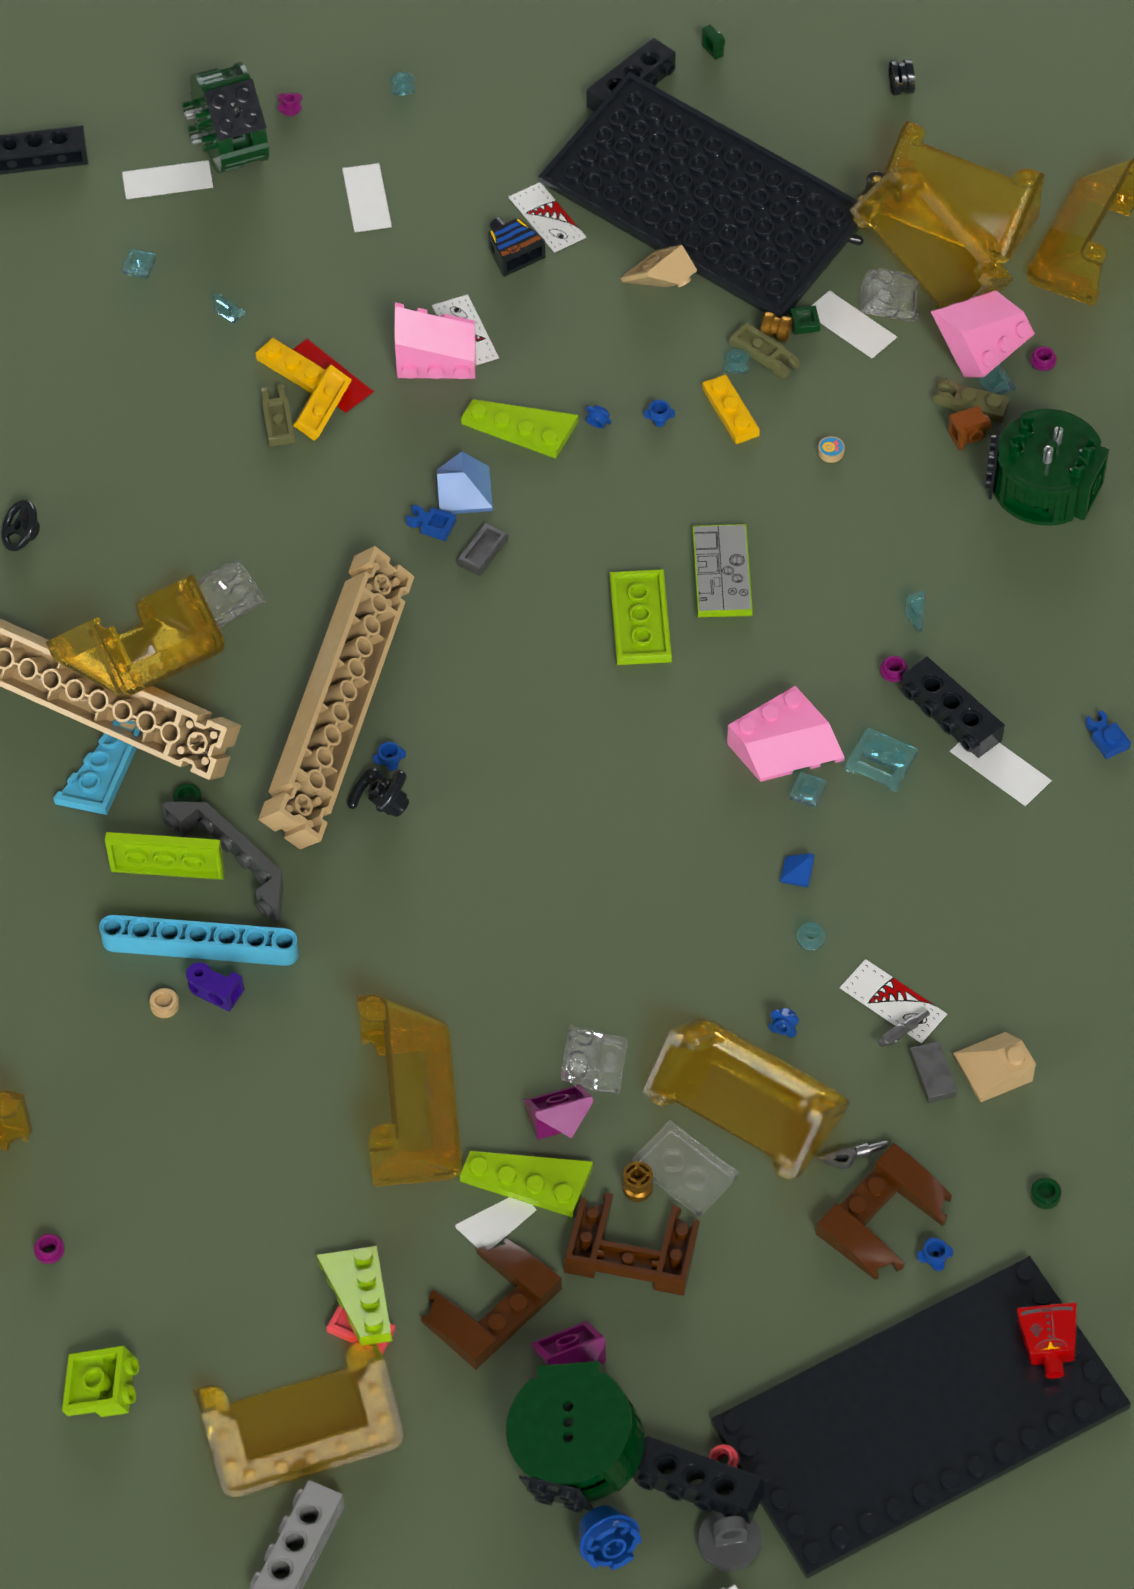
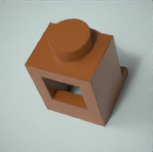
(968, 426)

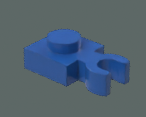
(434, 524)
(1107, 738)

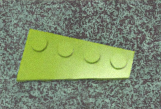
(528, 427)
(530, 1179)
(359, 1291)

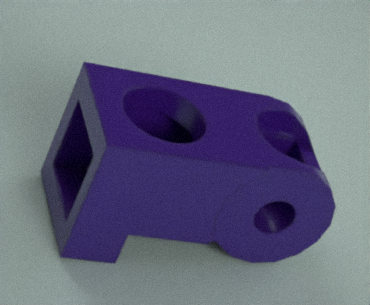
(213, 986)

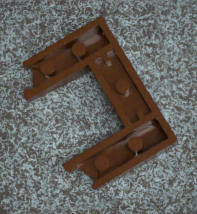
(845, 1223)
(592, 1254)
(477, 1341)

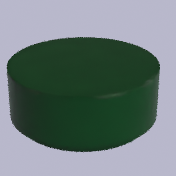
(187, 793)
(1045, 1193)

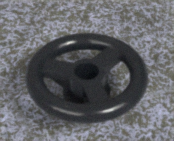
(25, 525)

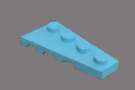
(100, 776)

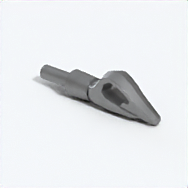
(902, 1029)
(851, 1154)

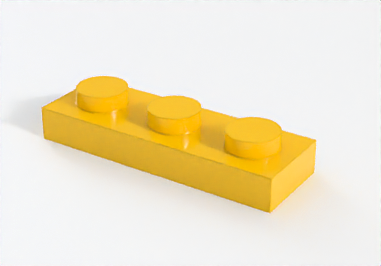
(290, 364)
(322, 402)
(730, 409)

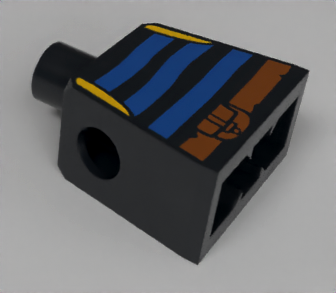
(514, 245)

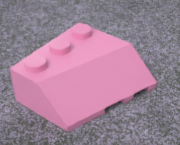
(982, 331)
(434, 345)
(783, 737)

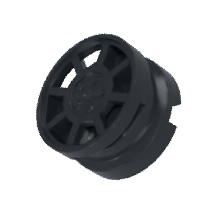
(901, 77)

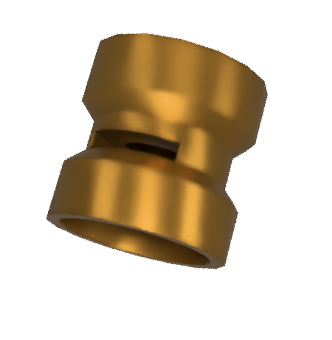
(773, 326)
(637, 1189)

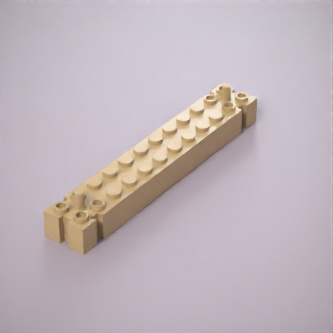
(336, 699)
(168, 724)

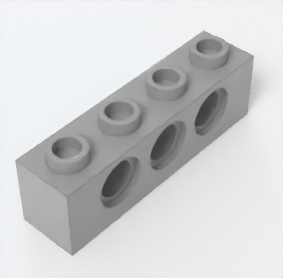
(312, 1501)

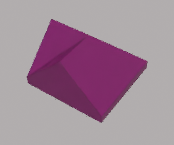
(558, 1111)
(572, 1345)

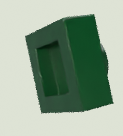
(713, 41)
(805, 320)

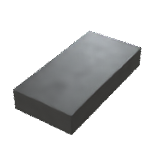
(482, 549)
(933, 1072)

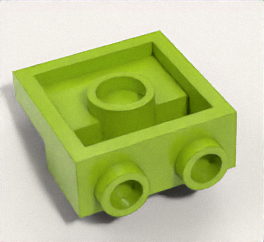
(100, 1382)

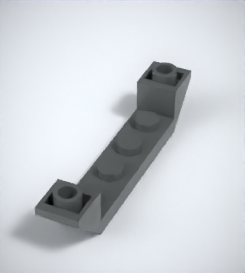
(188, 815)

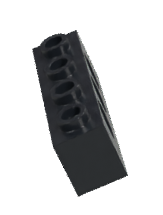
(650, 63)
(43, 150)
(984, 728)
(689, 1466)

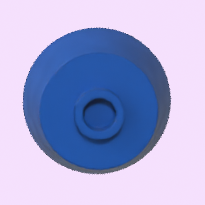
(608, 1537)

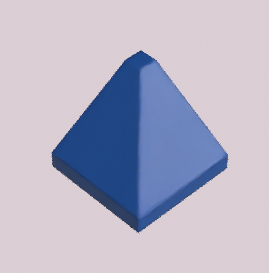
(798, 869)

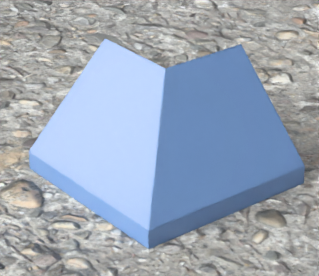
(464, 485)

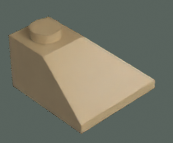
(662, 268)
(996, 1065)

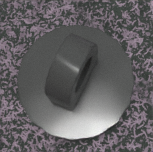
(729, 1542)

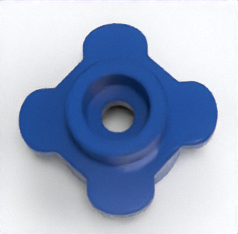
(659, 412)
(597, 416)
(389, 749)
(784, 1022)
(935, 1245)

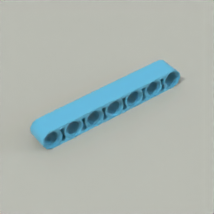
(211, 948)

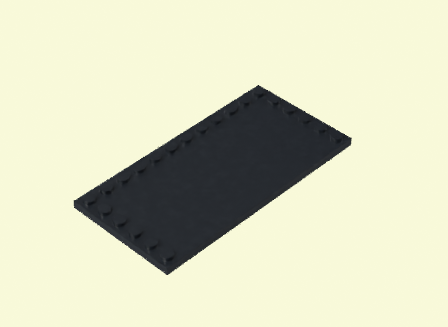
(697, 184)
(913, 1419)

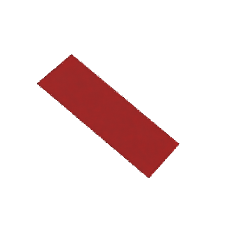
(355, 392)

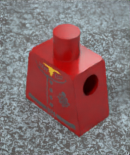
(1049, 1335)

